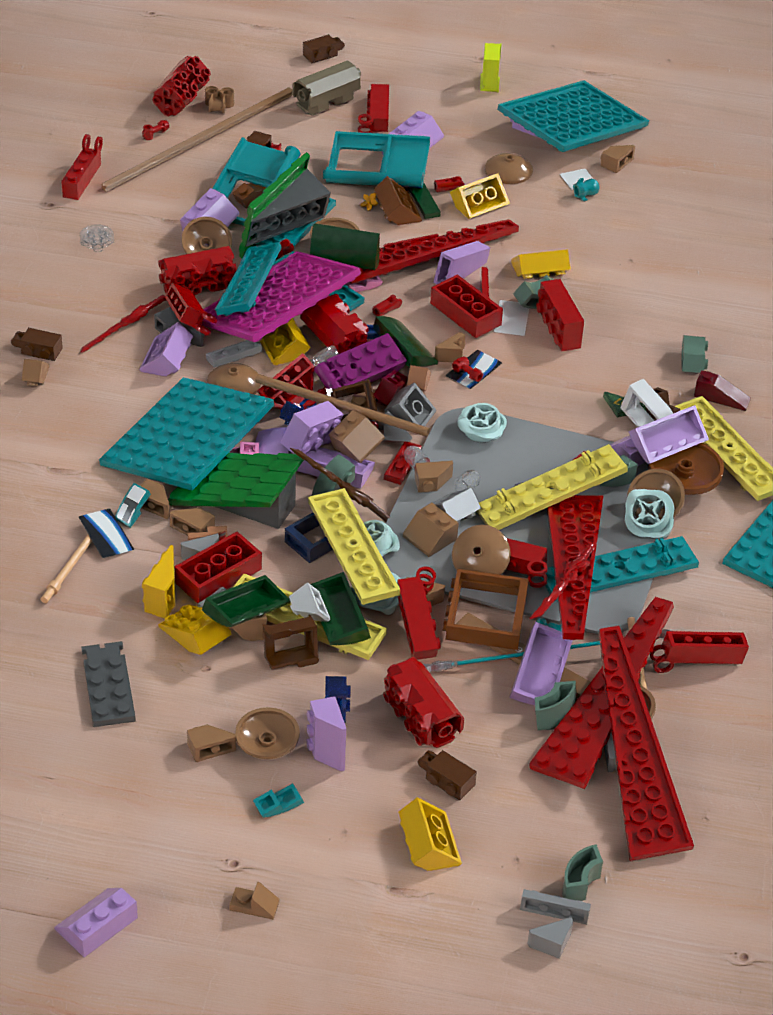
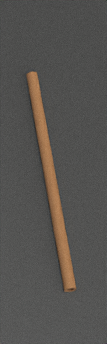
(343, 405)

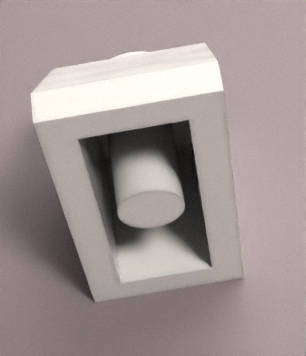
(309, 602)

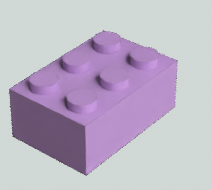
(311, 427)

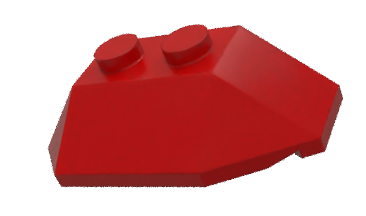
(296, 373)

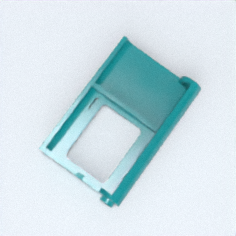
(402, 158)
(254, 165)

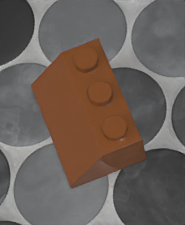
(396, 203)

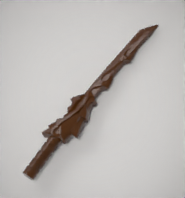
(360, 497)

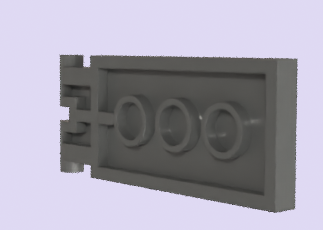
(108, 684)

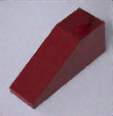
(389, 387)
(720, 391)

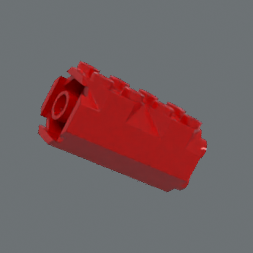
(181, 86)
(199, 269)
(333, 325)
(426, 706)

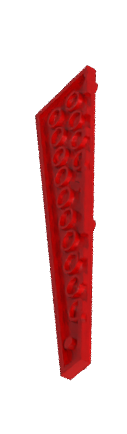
(416, 250)
(571, 527)
(586, 728)
(647, 792)

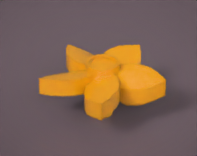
(369, 201)

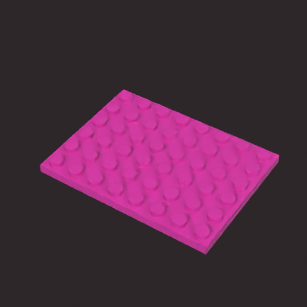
(286, 293)

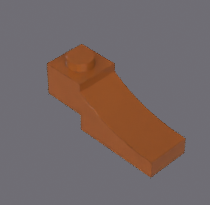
(247, 193)

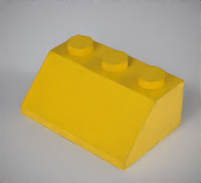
(480, 196)
(541, 263)
(285, 343)
(429, 836)

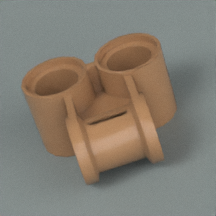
(219, 99)

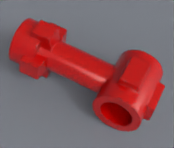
(149, 130)
(463, 364)

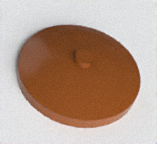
(696, 467)

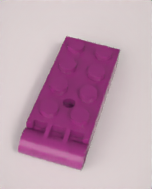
(364, 362)

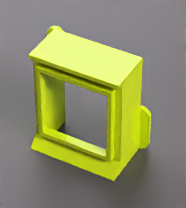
(489, 78)

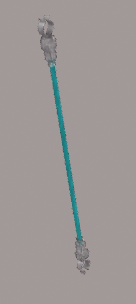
(438, 666)

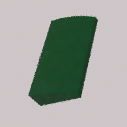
(346, 246)
(407, 343)
(244, 602)
(346, 621)

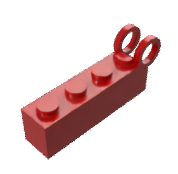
(377, 109)
(82, 169)
(188, 308)
(528, 560)
(416, 614)
(700, 648)

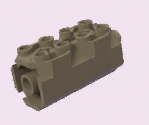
(326, 86)

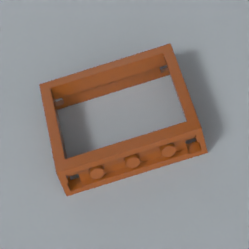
(490, 583)

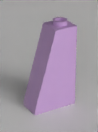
(461, 261)

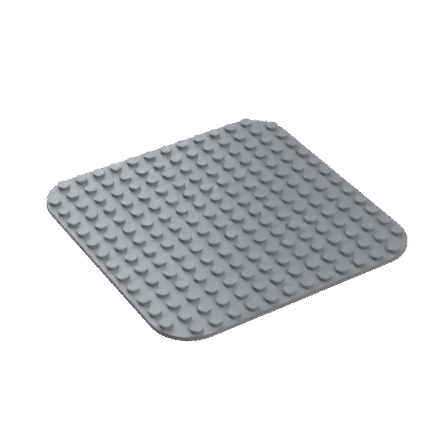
(515, 457)

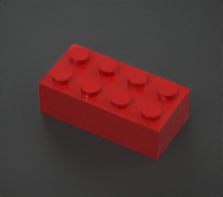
(466, 306)
(560, 315)
(218, 567)

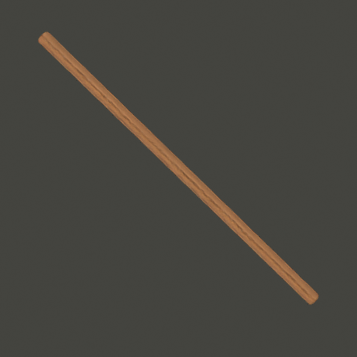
(195, 140)

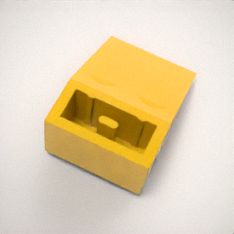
(160, 586)
(194, 629)

